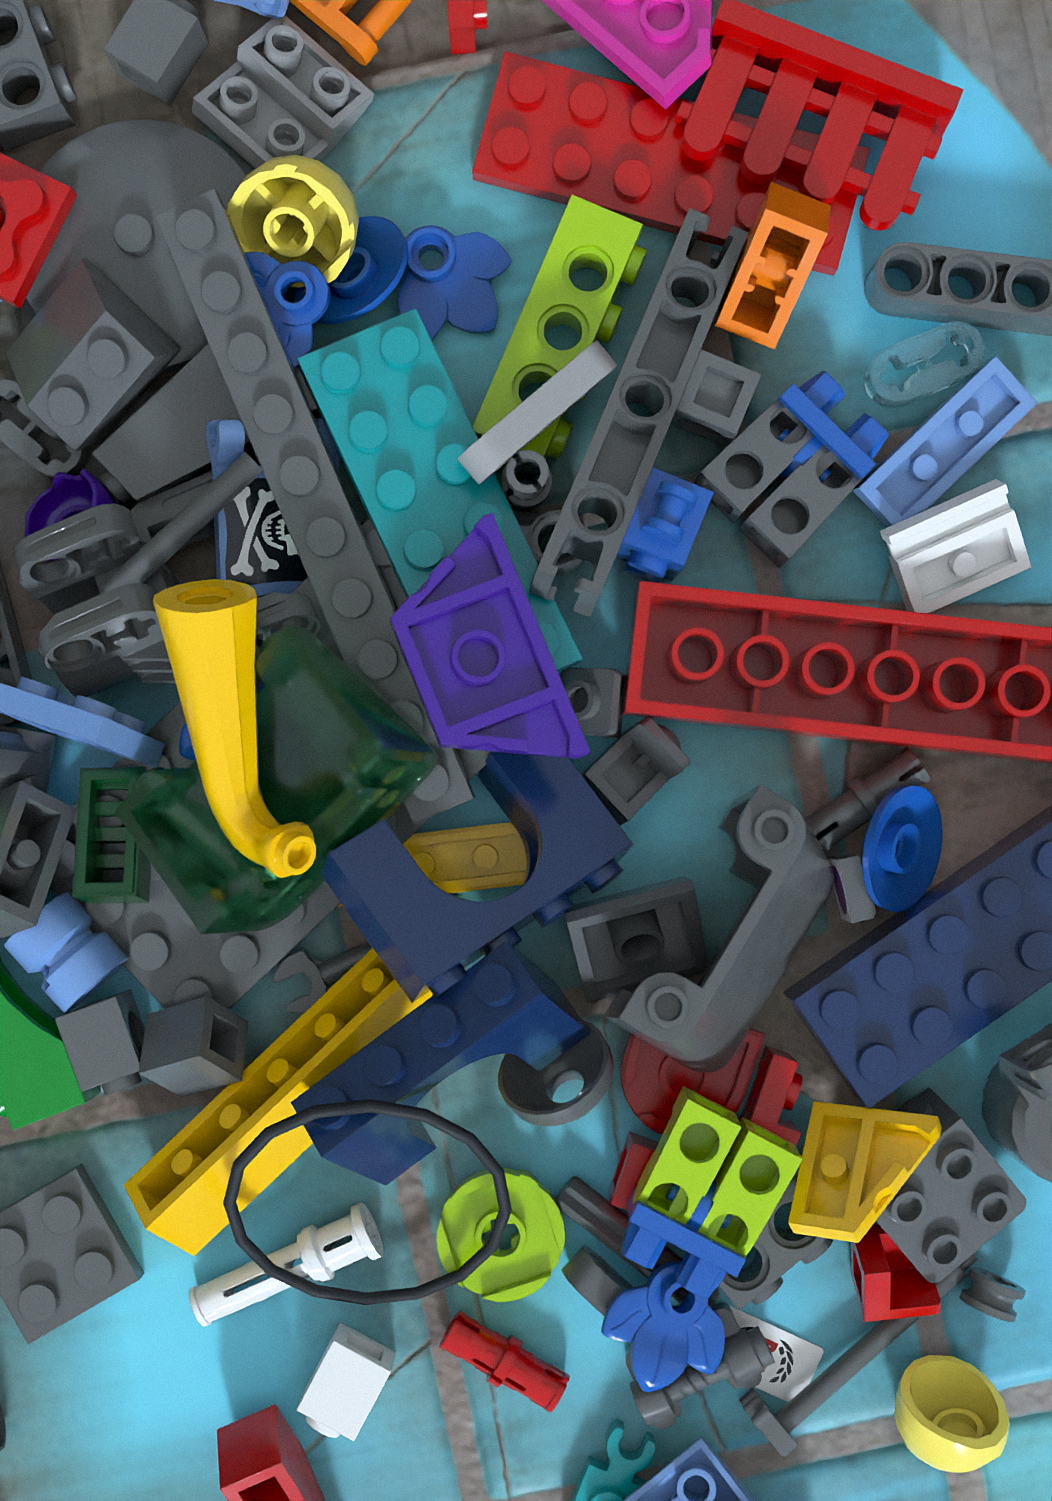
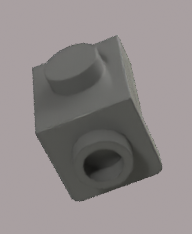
(596, 699)
(635, 768)

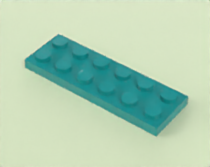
(400, 445)

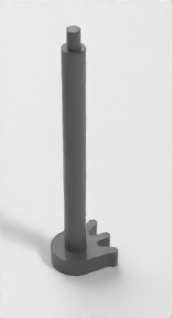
(779, 1425)

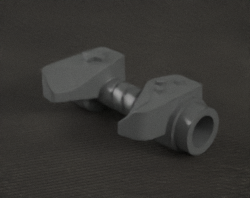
(741, 1365)

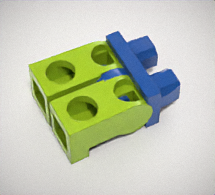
(707, 1192)

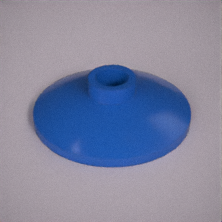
(369, 273)
(902, 848)

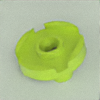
(534, 1249)

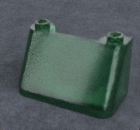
(324, 759)

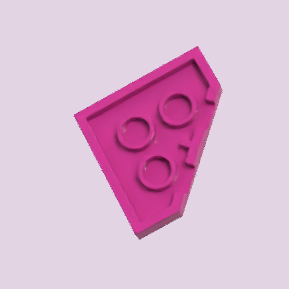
(651, 41)

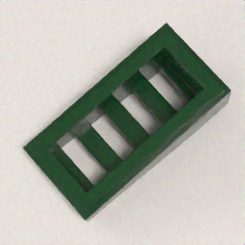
(88, 857)

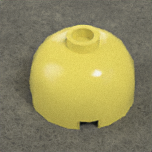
(299, 211)

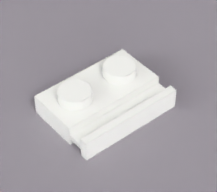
(956, 548)

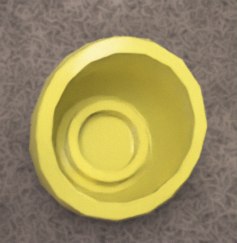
(950, 1414)

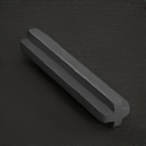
(608, 1226)

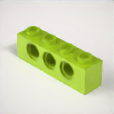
(584, 239)

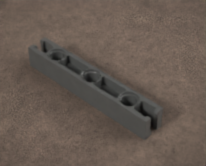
(628, 444)

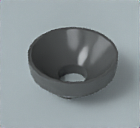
(532, 1091)

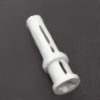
(319, 1260)

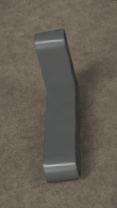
(988, 274)

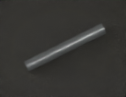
(186, 523)

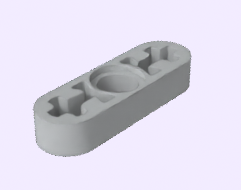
(537, 412)

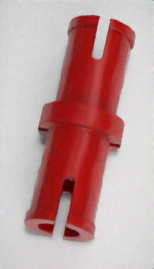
(504, 1361)

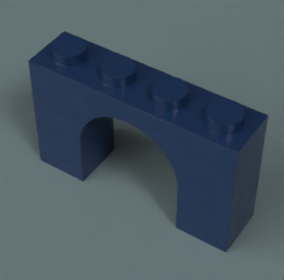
(432, 935)
(494, 1010)

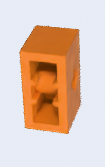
(773, 265)

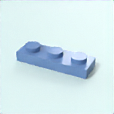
(946, 444)

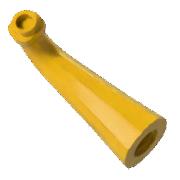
(213, 661)

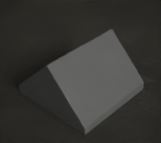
(637, 935)

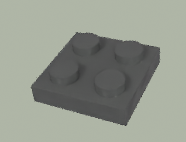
(61, 1254)

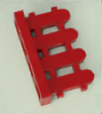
(829, 79)

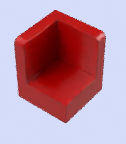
(888, 1282)

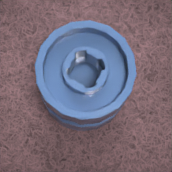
(67, 952)

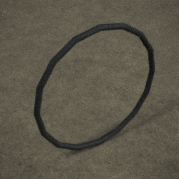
(358, 1107)

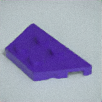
(484, 656)

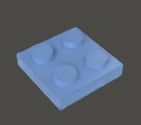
(80, 720)

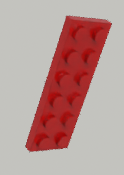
(617, 147)

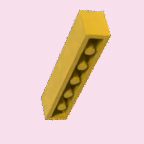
(186, 1182)

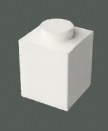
(345, 1383)

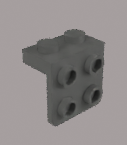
(951, 1198)

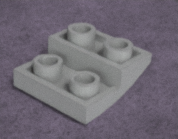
(282, 97)

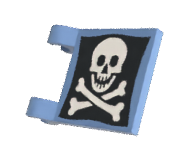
(250, 530)

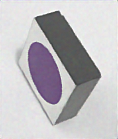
(850, 888)

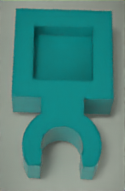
(617, 1476)

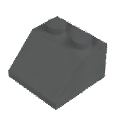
(87, 357)

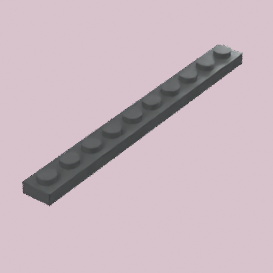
(301, 473)

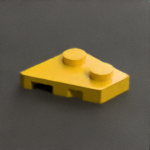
(855, 1167)

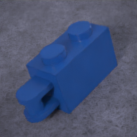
(663, 527)

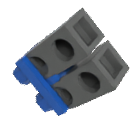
(807, 451)

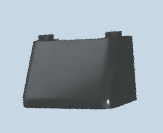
(792, 880)

